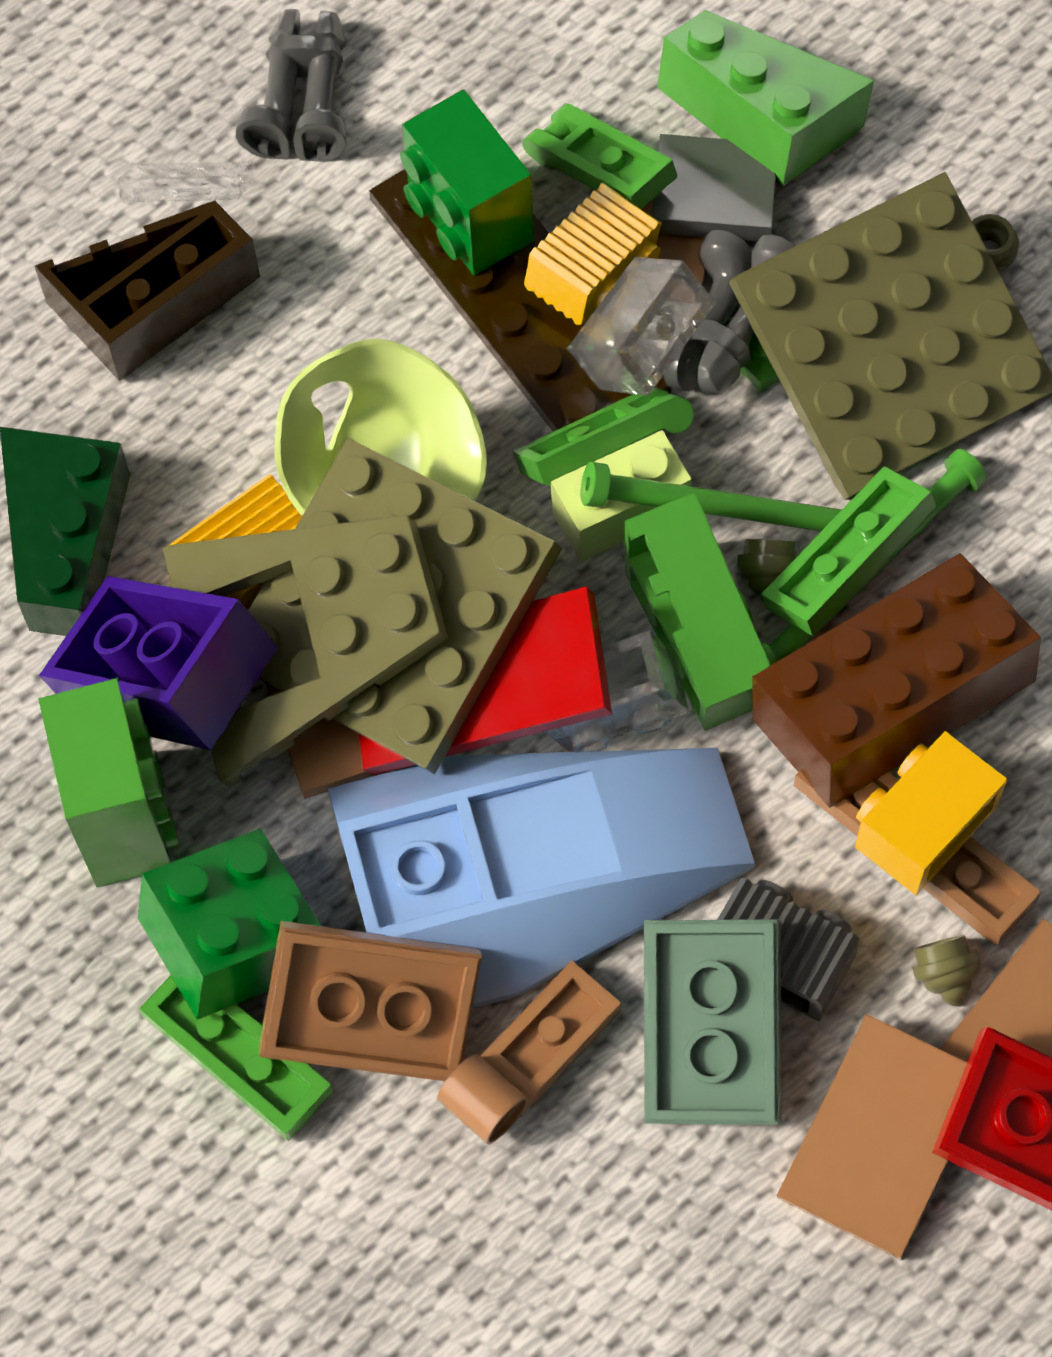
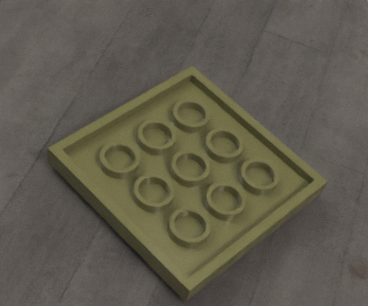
(893, 334)
(484, 582)

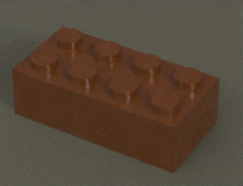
(895, 678)

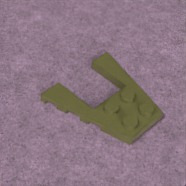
(364, 608)

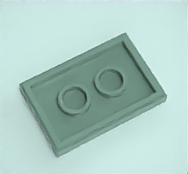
(712, 1022)

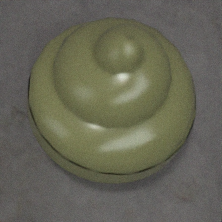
(764, 561)
(946, 968)

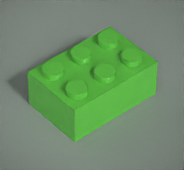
(109, 781)

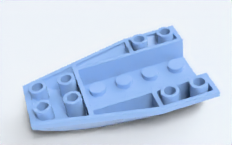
(538, 852)

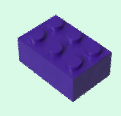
(170, 648)

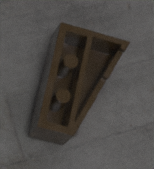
(152, 287)

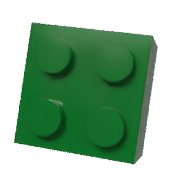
(467, 183)
(221, 919)

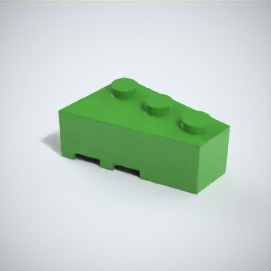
(762, 93)
(695, 608)

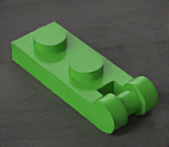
(600, 154)
(603, 434)

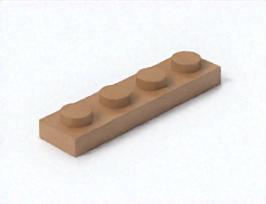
(970, 884)

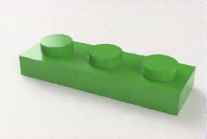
(848, 550)
(227, 1048)

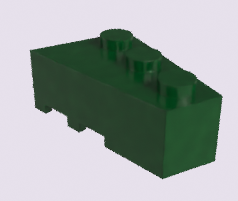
(62, 521)

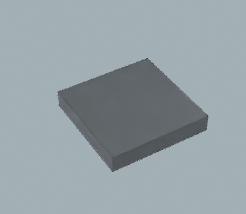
(714, 190)

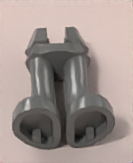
(319, 131)
(716, 351)

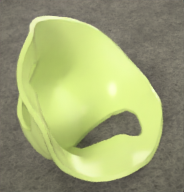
(395, 407)

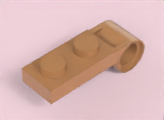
(529, 1055)

